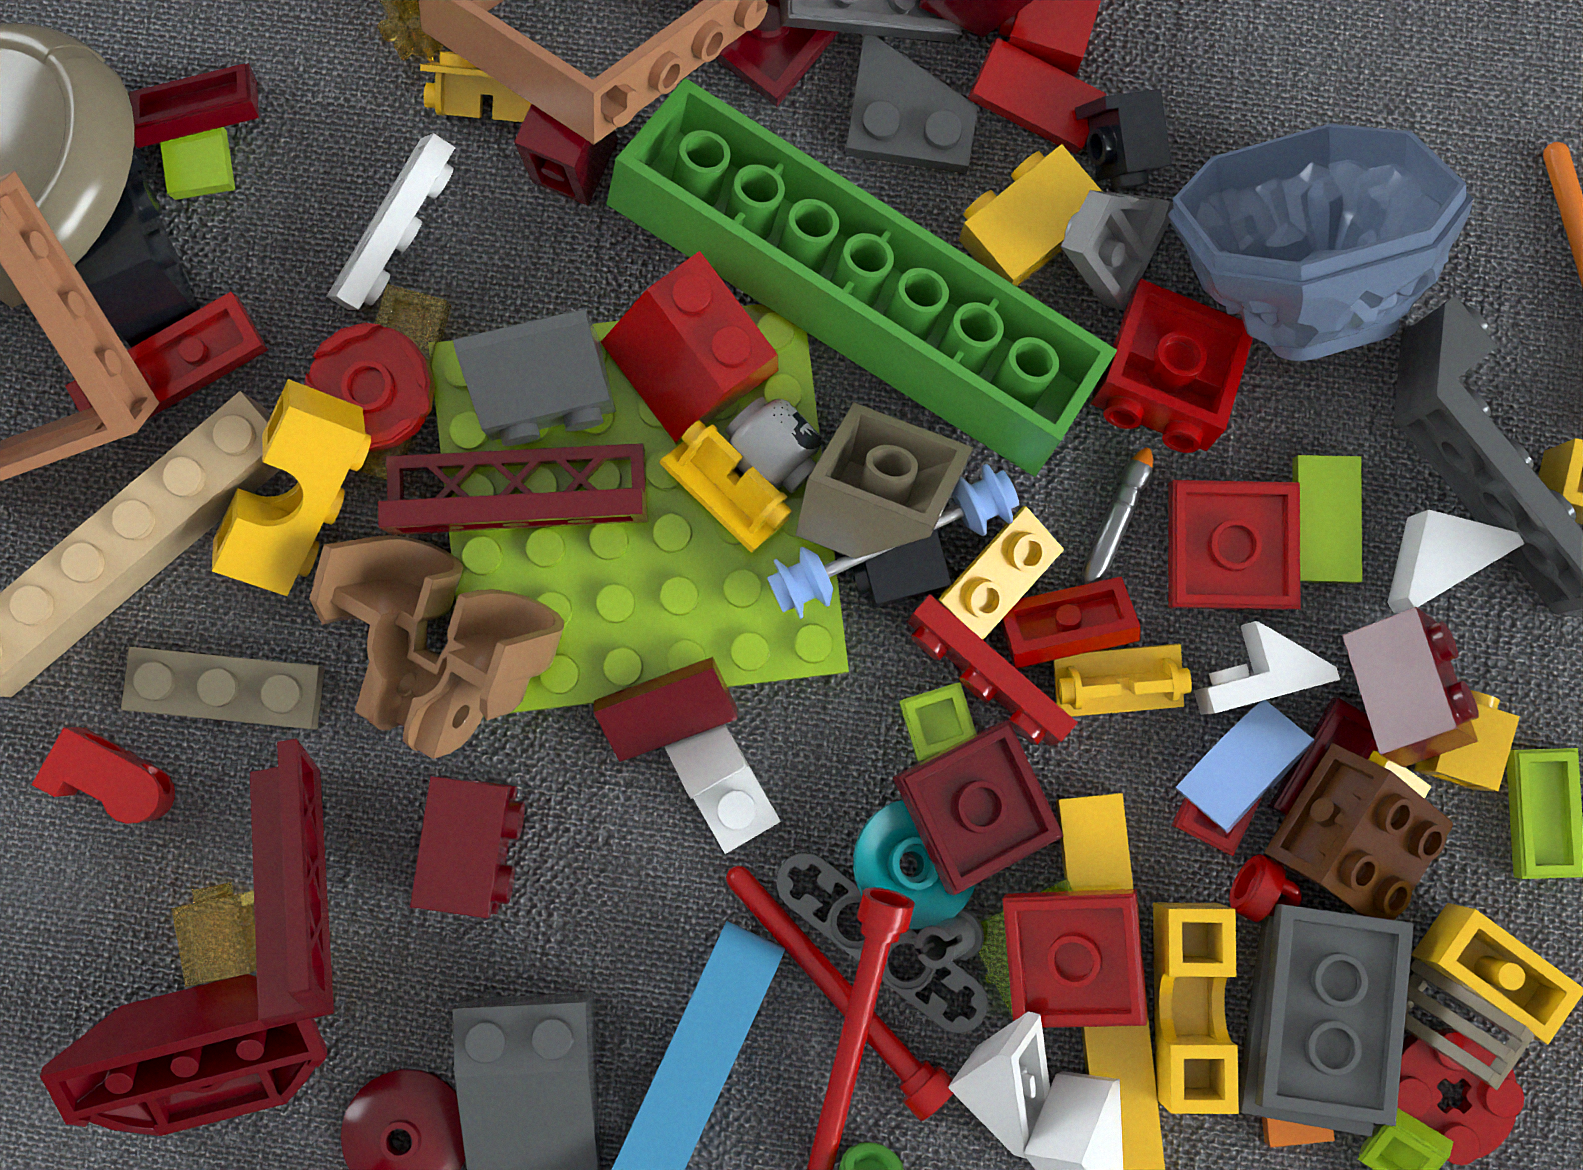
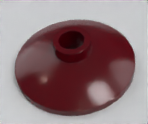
(410, 1102)

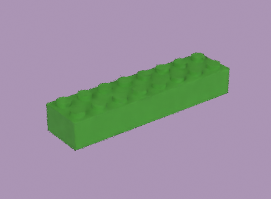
(858, 275)

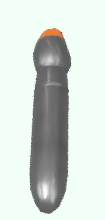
(1118, 515)

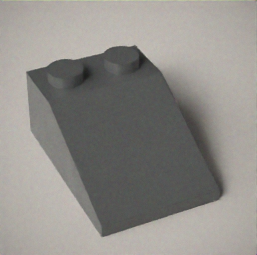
(528, 1082)

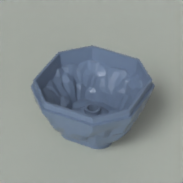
(1321, 234)

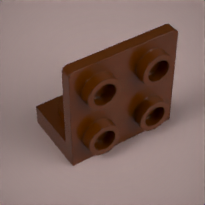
(1360, 834)

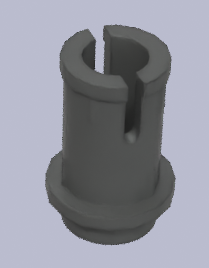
(943, 941)

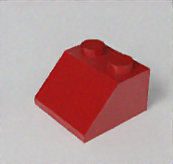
(690, 347)

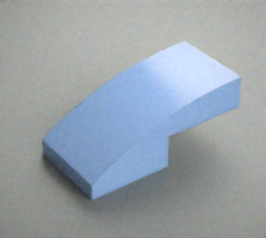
(1244, 765)

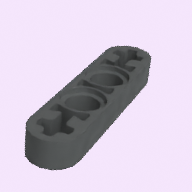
(934, 1004)

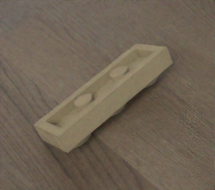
(223, 688)

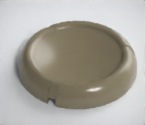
(63, 134)

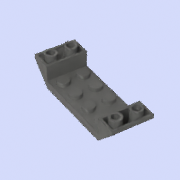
(1477, 460)

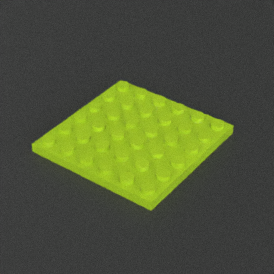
(653, 590)

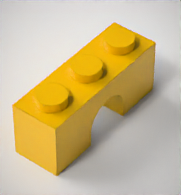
(274, 536)
(1192, 1044)

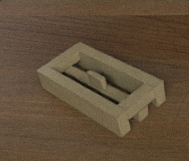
(1505, 1054)

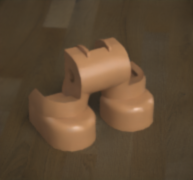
(491, 648)

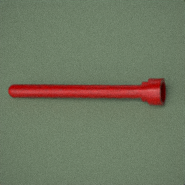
(883, 919)
(921, 1083)

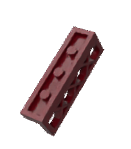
(512, 509)
(290, 890)

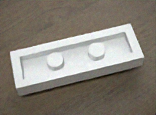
(393, 224)

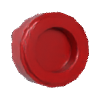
(1259, 887)

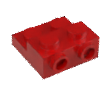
(1173, 368)

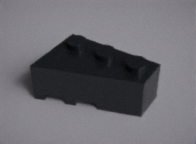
(135, 265)

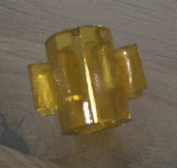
(406, 30)

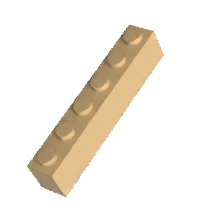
(130, 540)

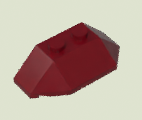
(182, 1062)

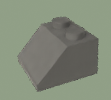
(536, 377)

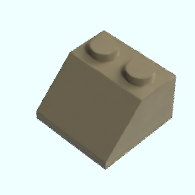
(879, 484)

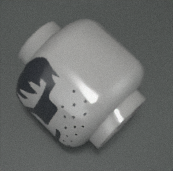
(775, 442)

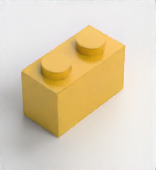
(1029, 219)
(1499, 969)

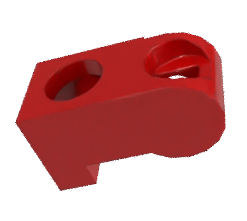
(122, 781)

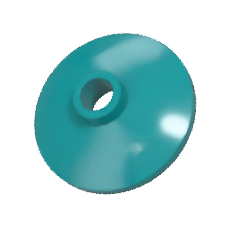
(877, 864)

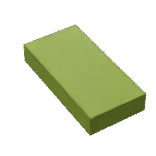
(1330, 518)
(1545, 813)

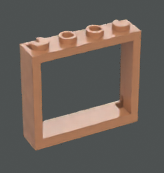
(566, 94)
(77, 332)

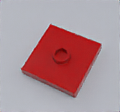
(1234, 545)
(1076, 957)

